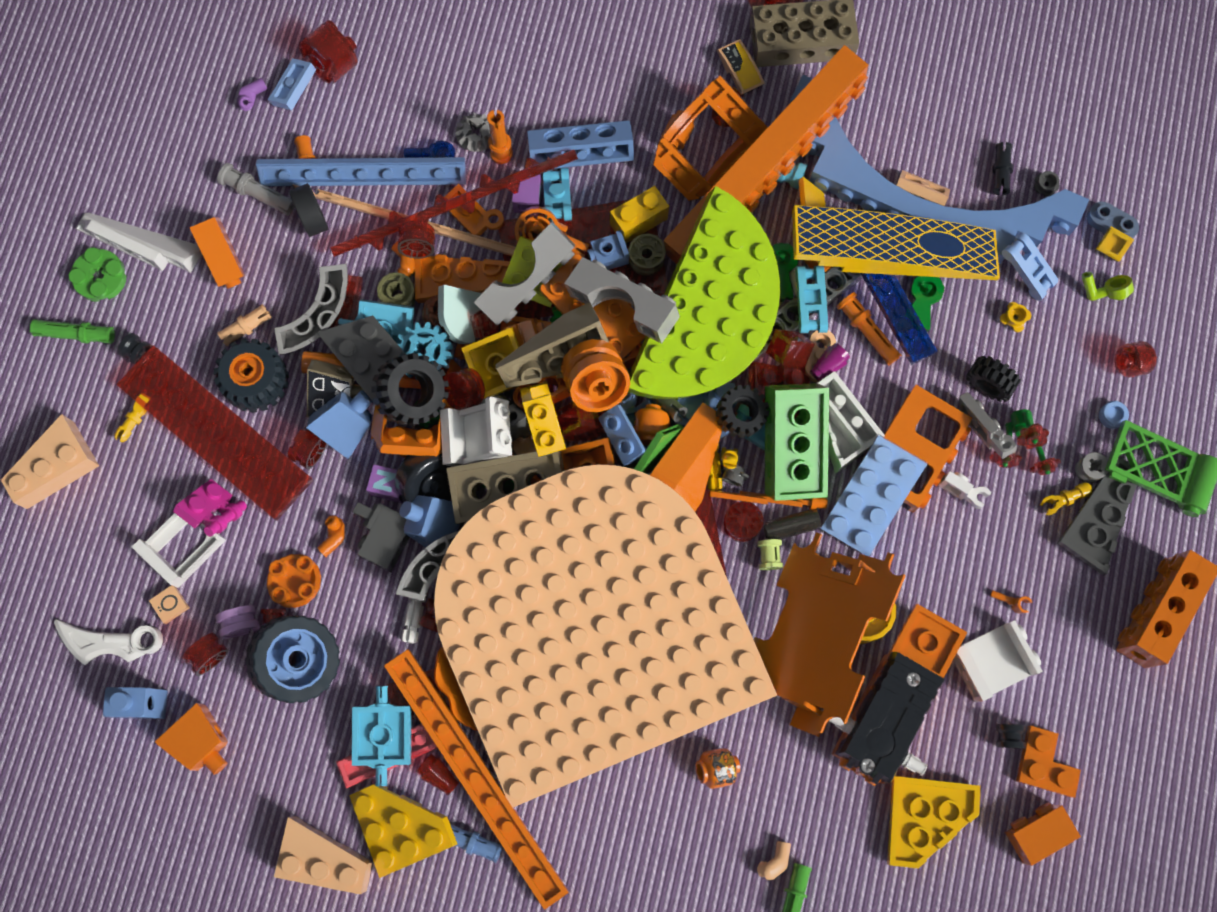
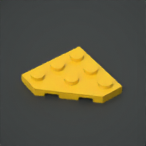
(927, 817)
(399, 828)

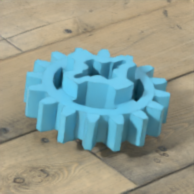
(433, 344)

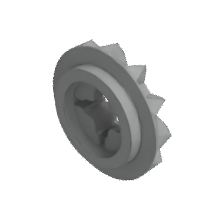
(473, 142)

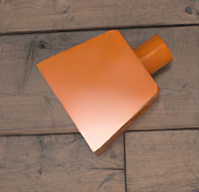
(195, 740)

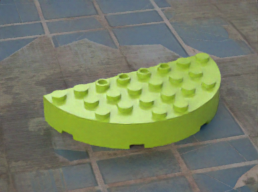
(725, 304)

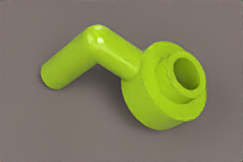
(1115, 288)

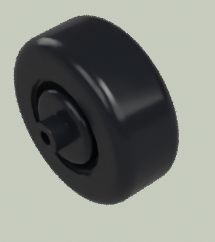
(422, 477)

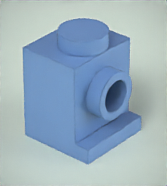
(616, 257)

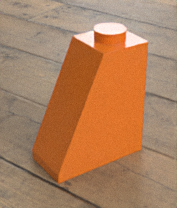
(218, 252)

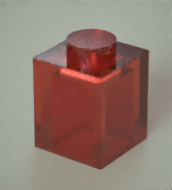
(790, 348)

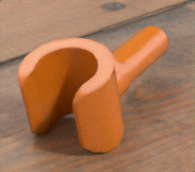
(1014, 602)

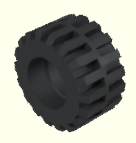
(431, 389)

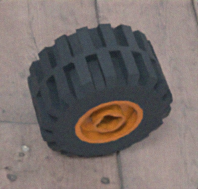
(251, 375)

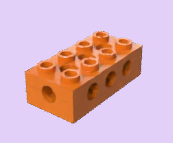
(1167, 609)

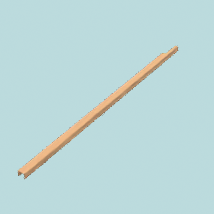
(439, 229)

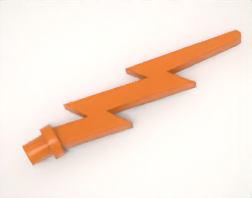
(813, 503)

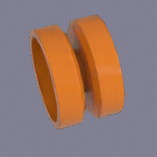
(595, 375)

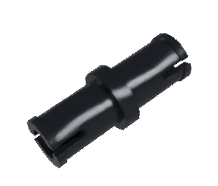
(1002, 168)

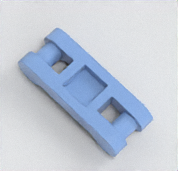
(1030, 266)

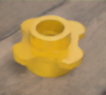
(1018, 310)

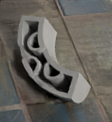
(320, 315)
(424, 569)

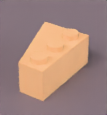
(49, 464)

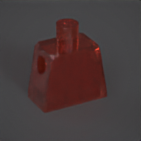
(586, 428)

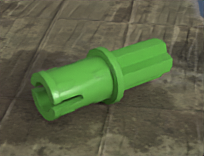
(796, 888)

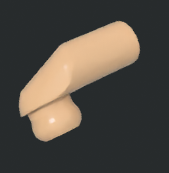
(778, 864)

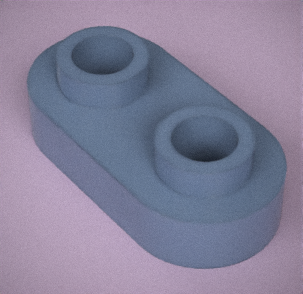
(1114, 218)

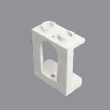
(175, 577)

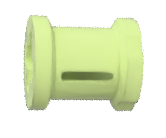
(770, 554)

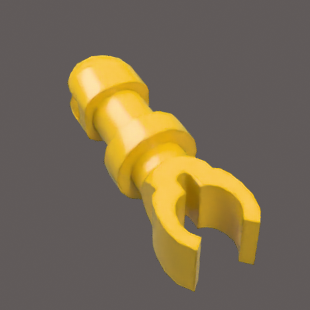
(132, 419)
(729, 458)
(1067, 497)

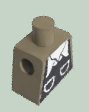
(327, 381)

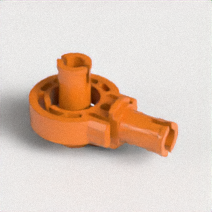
(535, 226)

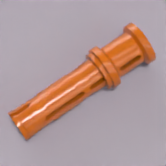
(499, 141)
(862, 319)

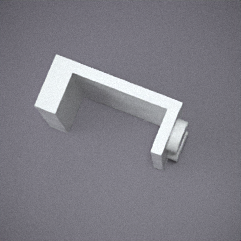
(996, 661)

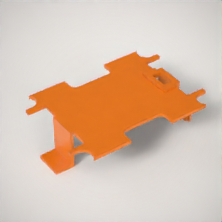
(822, 630)

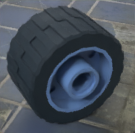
(314, 665)

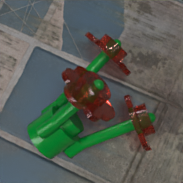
(1027, 435)

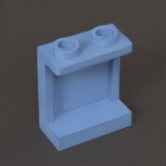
(619, 428)

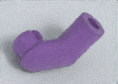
(248, 94)

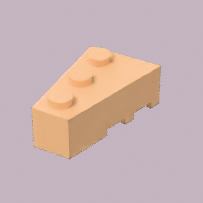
(319, 860)

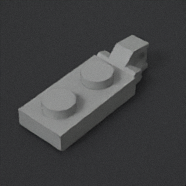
(986, 427)

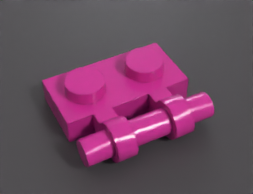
(204, 502)

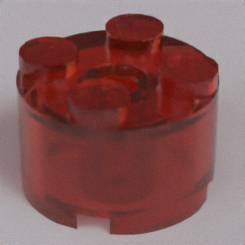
(329, 52)

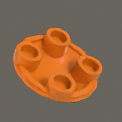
(293, 580)

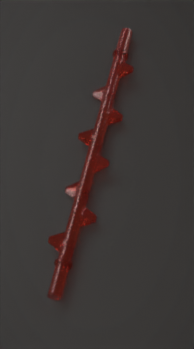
(465, 201)

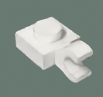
(958, 485)

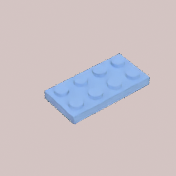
(874, 495)

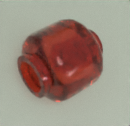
(1135, 359)

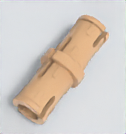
(244, 325)

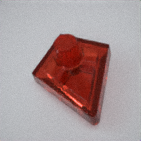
(483, 325)

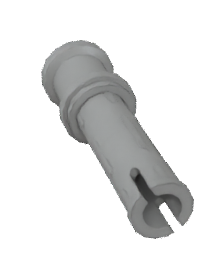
(246, 185)

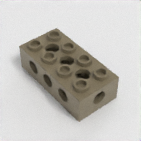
(802, 32)
(493, 474)

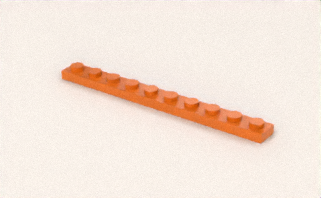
(476, 779)

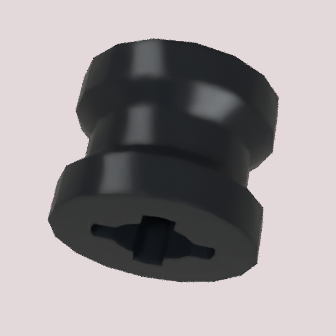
(133, 348)
(1011, 736)

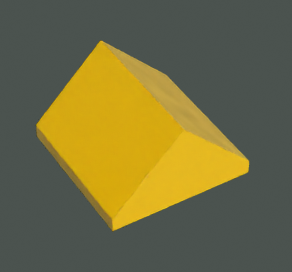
(486, 354)

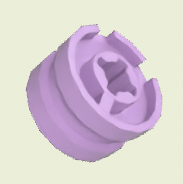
(237, 621)

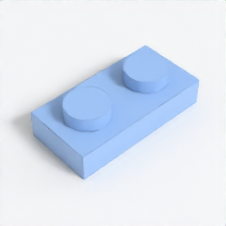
(292, 84)

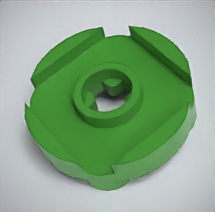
(92, 261)

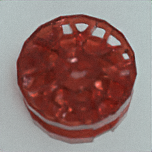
(466, 388)
(743, 521)

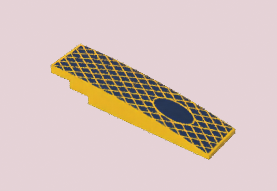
(893, 244)

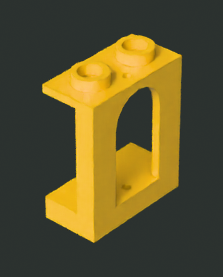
(542, 419)

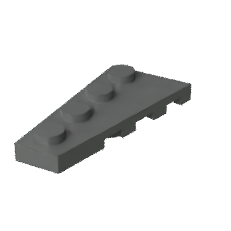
(1098, 522)

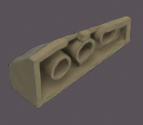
(545, 351)

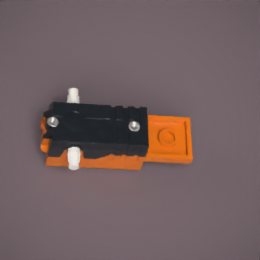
(898, 698)

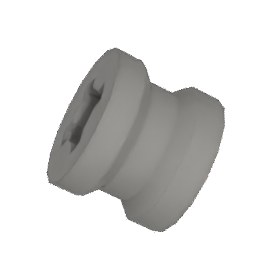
(1086, 471)

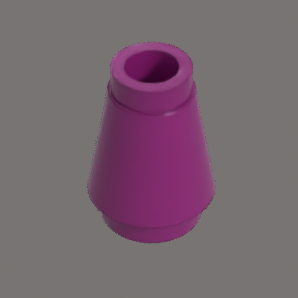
(831, 360)

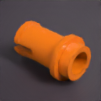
(304, 147)

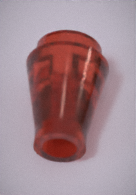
(437, 774)

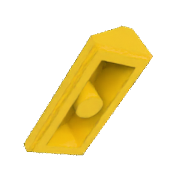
(810, 194)

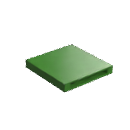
(658, 448)

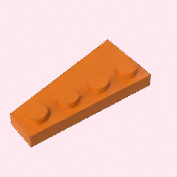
(455, 272)

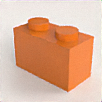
(1042, 833)

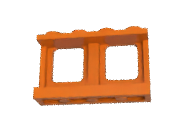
(903, 433)

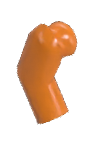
(407, 264)
(336, 535)

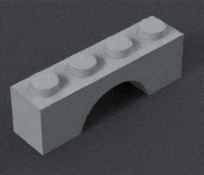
(594, 284)
(501, 298)

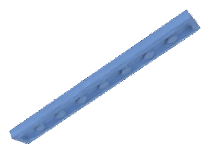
(362, 171)

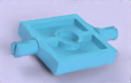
(391, 316)
(381, 735)

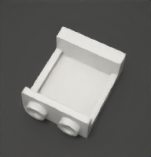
(476, 433)

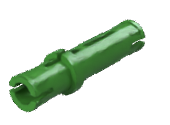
(83, 332)

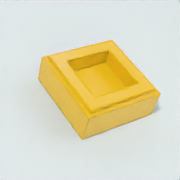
(1114, 243)

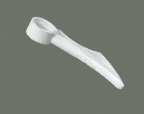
(88, 644)

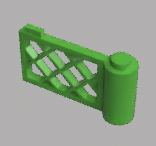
(1194, 485)

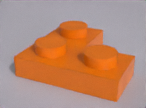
(1038, 768)

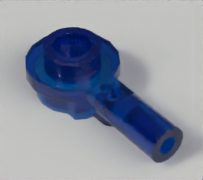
(436, 150)

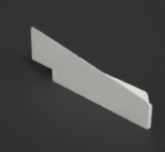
(141, 243)

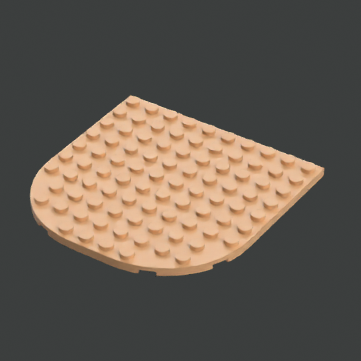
(590, 626)

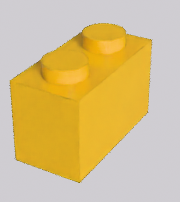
(639, 214)

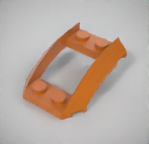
(736, 115)
(409, 441)

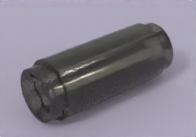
(792, 524)

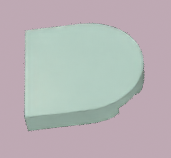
(454, 312)

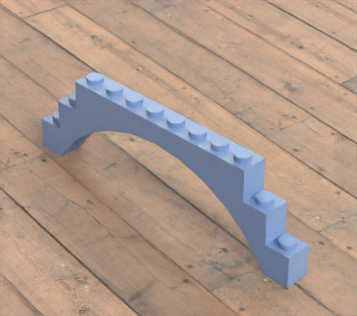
(854, 180)

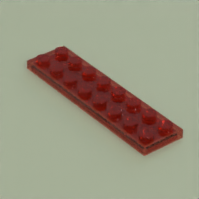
(215, 433)

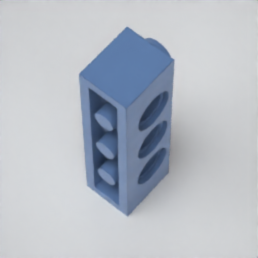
(591, 142)

